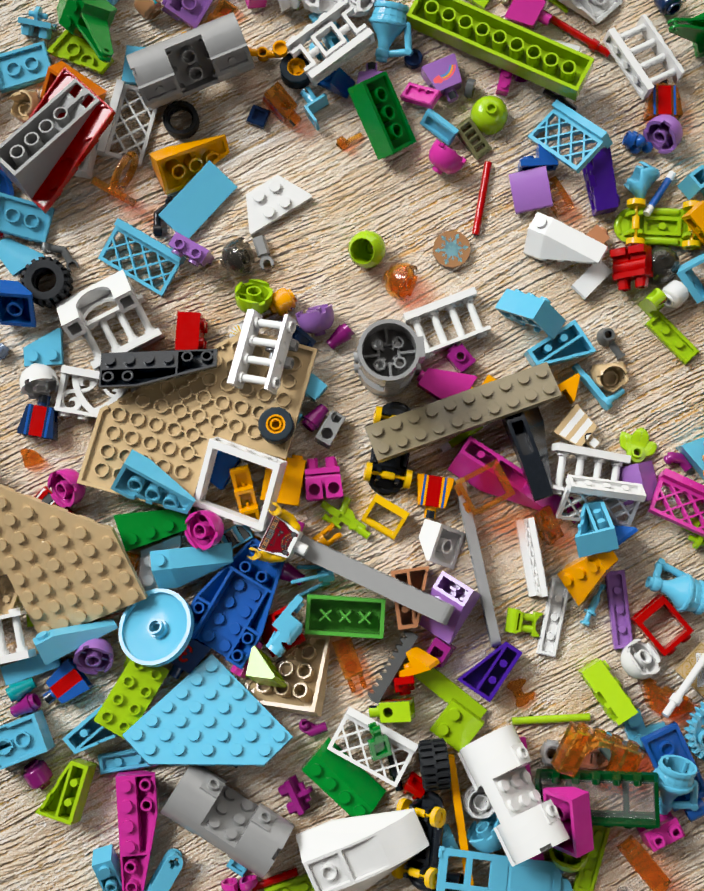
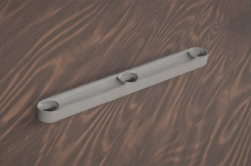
(480, 573)

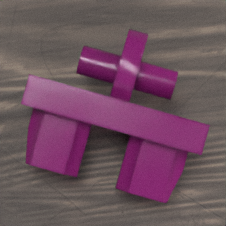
(298, 793)

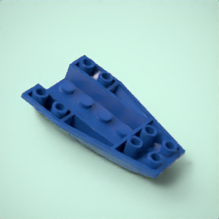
(236, 605)

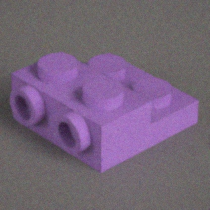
(187, 11)
(194, 252)

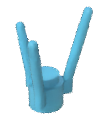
(322, 575)

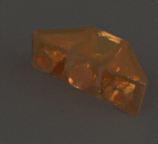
(658, 698)

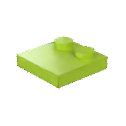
(456, 725)

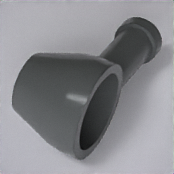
(603, 341)

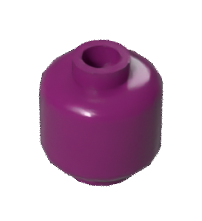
(37, 774)

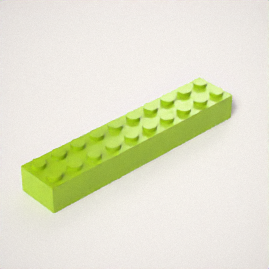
(503, 44)

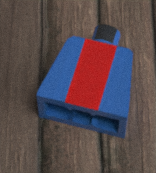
(66, 683)

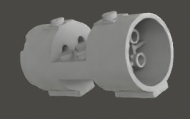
(190, 61)
(388, 357)
(227, 819)

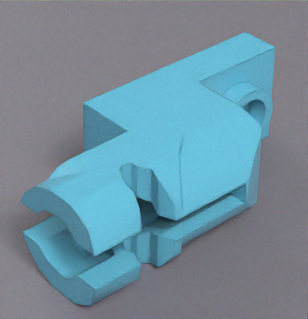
(287, 627)

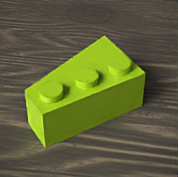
(70, 792)

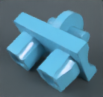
(27, 25)

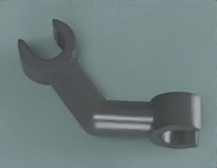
(49, 248)

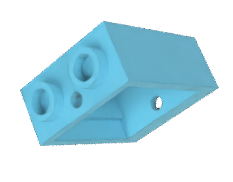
(690, 279)

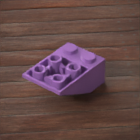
(456, 594)

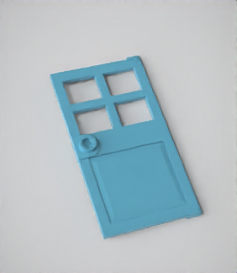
(526, 876)

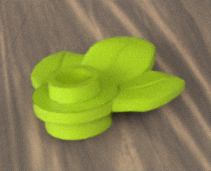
(637, 442)

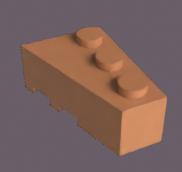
(416, 577)

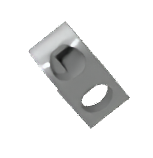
(330, 429)

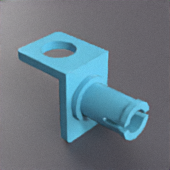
(314, 105)

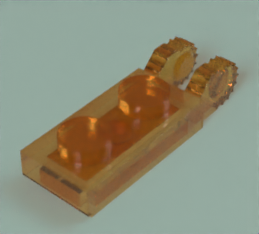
(349, 662)

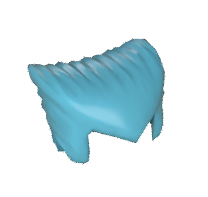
(642, 179)

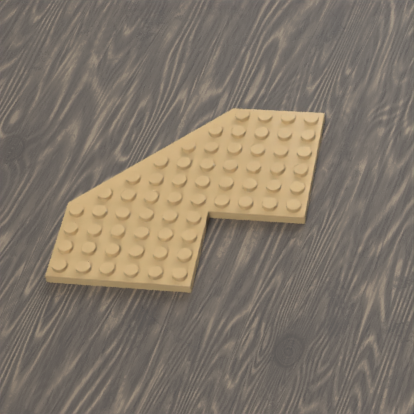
(180, 415)
(63, 563)

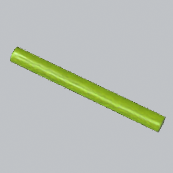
(550, 719)

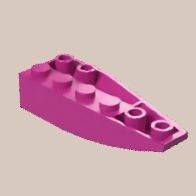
(475, 454)
(136, 825)

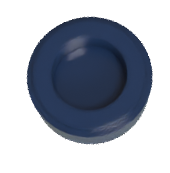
(415, 60)

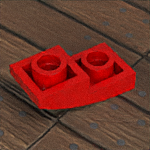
(404, 684)

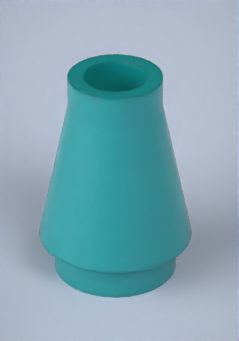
(20, 689)

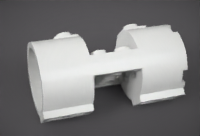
(526, 822)

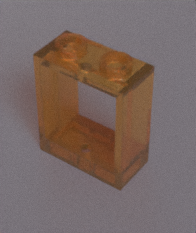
(501, 477)
(644, 864)

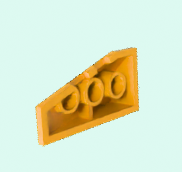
(181, 162)

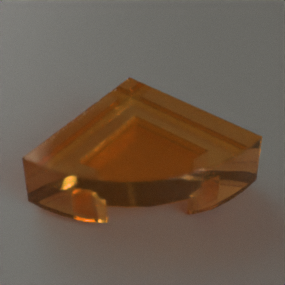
(31, 458)

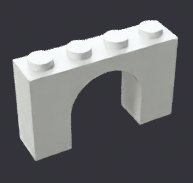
(76, 307)

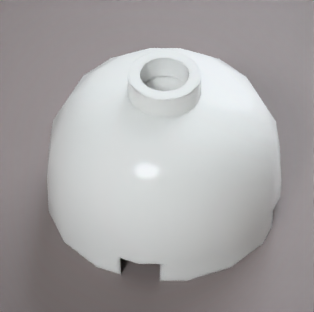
(38, 380)
(640, 660)

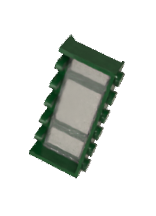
(615, 796)

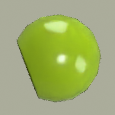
(361, 249)

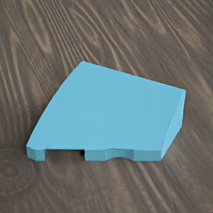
(16, 255)

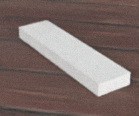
(553, 618)

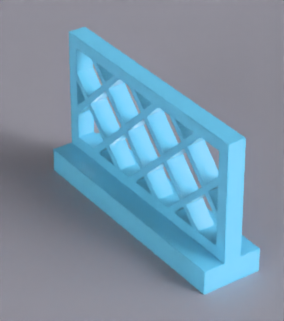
(579, 125)
(145, 241)

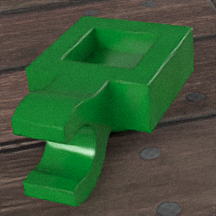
(379, 744)

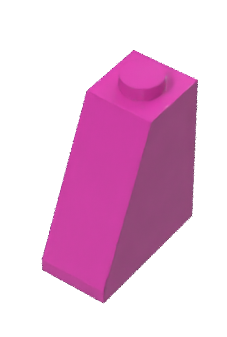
(444, 383)

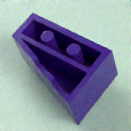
(601, 183)
(492, 671)

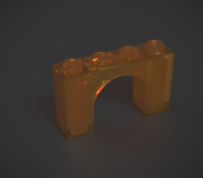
(582, 739)

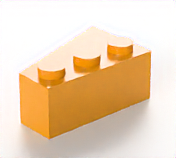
(586, 574)

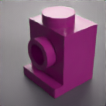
(460, 365)
(439, 644)

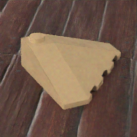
(306, 676)

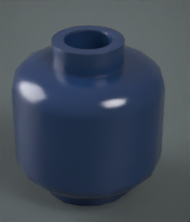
(668, 7)

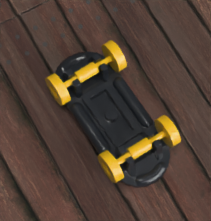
(390, 475)
(423, 867)

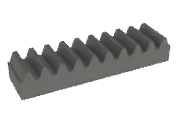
(391, 670)

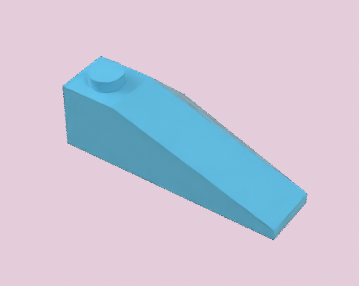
(147, 481)
(62, 641)

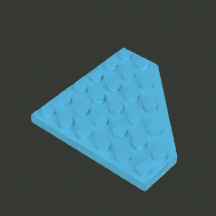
(208, 723)

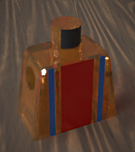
(276, 99)
(663, 100)

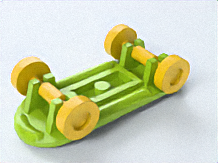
(661, 228)

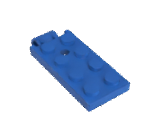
(670, 741)

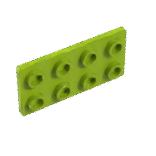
(130, 697)

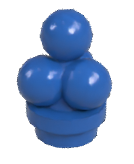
(635, 142)

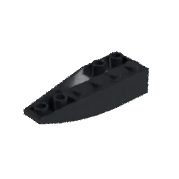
(152, 367)
(529, 443)

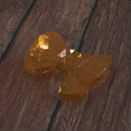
(521, 698)

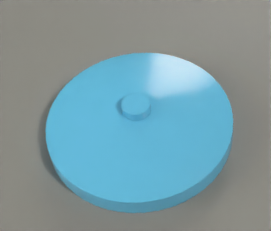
(156, 628)

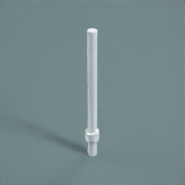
(677, 698)

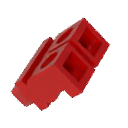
(632, 265)

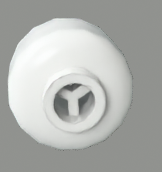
(676, 294)

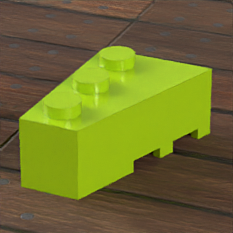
(608, 691)

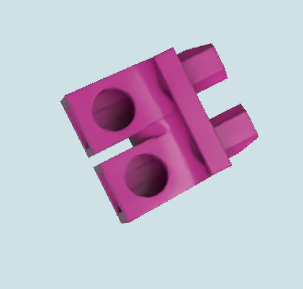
(324, 477)
(660, 837)

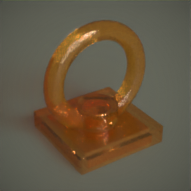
(114, 187)

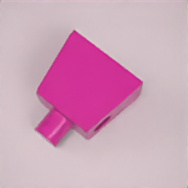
(528, 13)

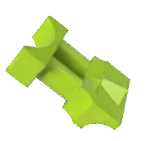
(515, 618)

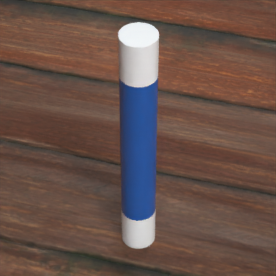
(659, 193)

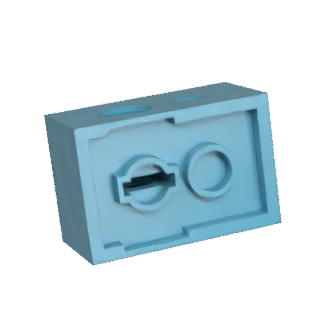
(24, 739)

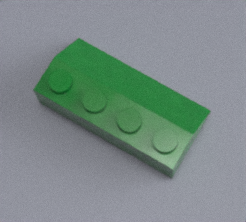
(382, 115)
(343, 781)

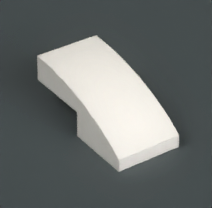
(591, 279)

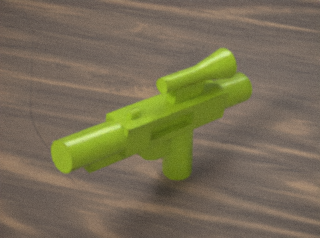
(344, 515)

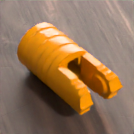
(321, 539)

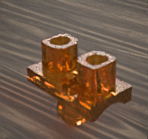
(548, 524)

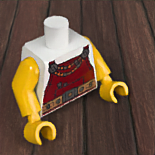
(280, 538)

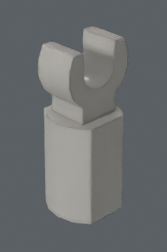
(262, 250)

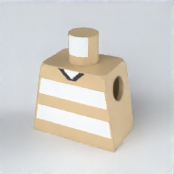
(576, 428)

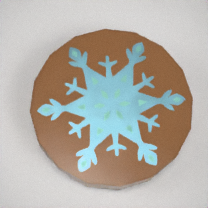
(451, 249)

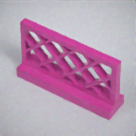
(682, 485)

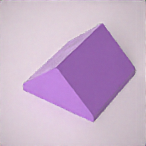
(640, 473)

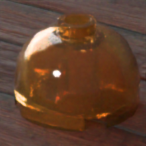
(400, 280)

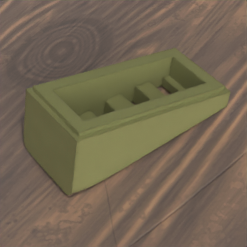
(477, 135)

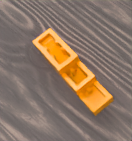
(245, 493)

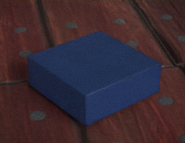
(258, 116)

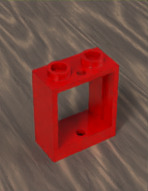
(649, 609)

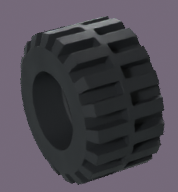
(37, 271)
(434, 764)

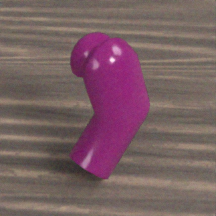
(679, 458)
(311, 729)

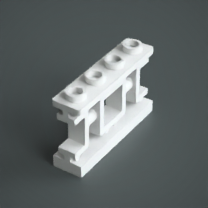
(338, 53)

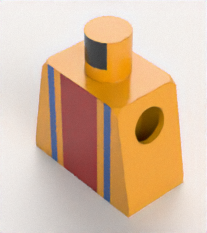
(433, 493)

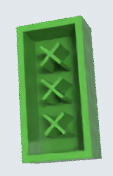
(345, 616)

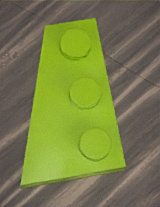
(79, 52)

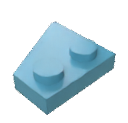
(45, 350)

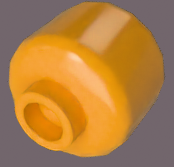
(283, 302)

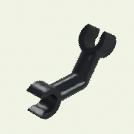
(157, 229)

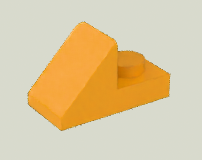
(569, 388)
(418, 662)

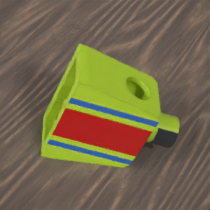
(402, 709)

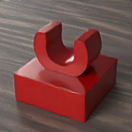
(414, 786)

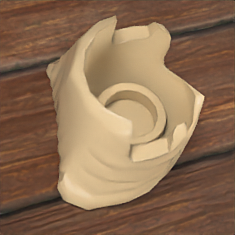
(24, 104)
(609, 376)

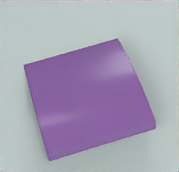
(530, 190)

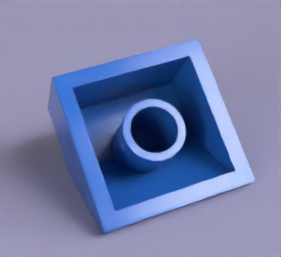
(16, 305)

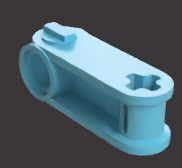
(166, 871)

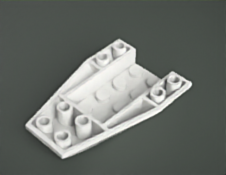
(360, 849)

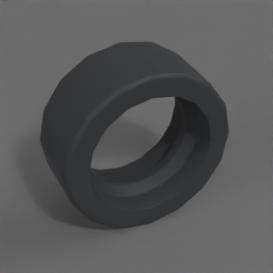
(177, 106)

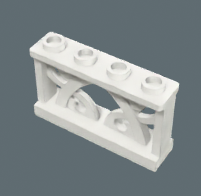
(79, 375)

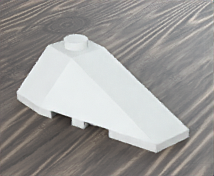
(557, 241)

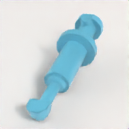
(590, 611)

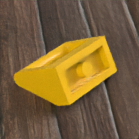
(390, 507)

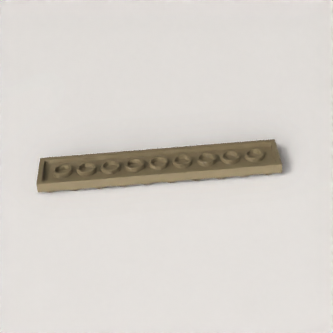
(463, 412)

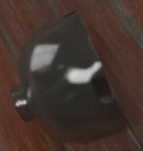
(238, 257)
(664, 265)

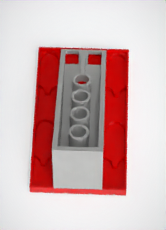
(55, 139)

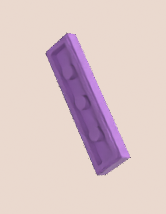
(618, 609)

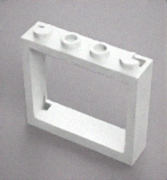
(276, 464)

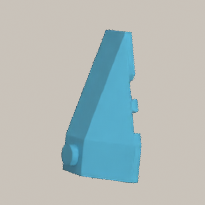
(182, 565)

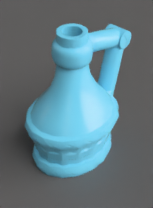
(388, 23)
(683, 591)
(676, 779)

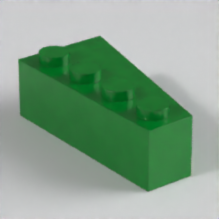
(149, 527)

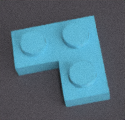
(636, 729)

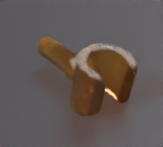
(343, 143)

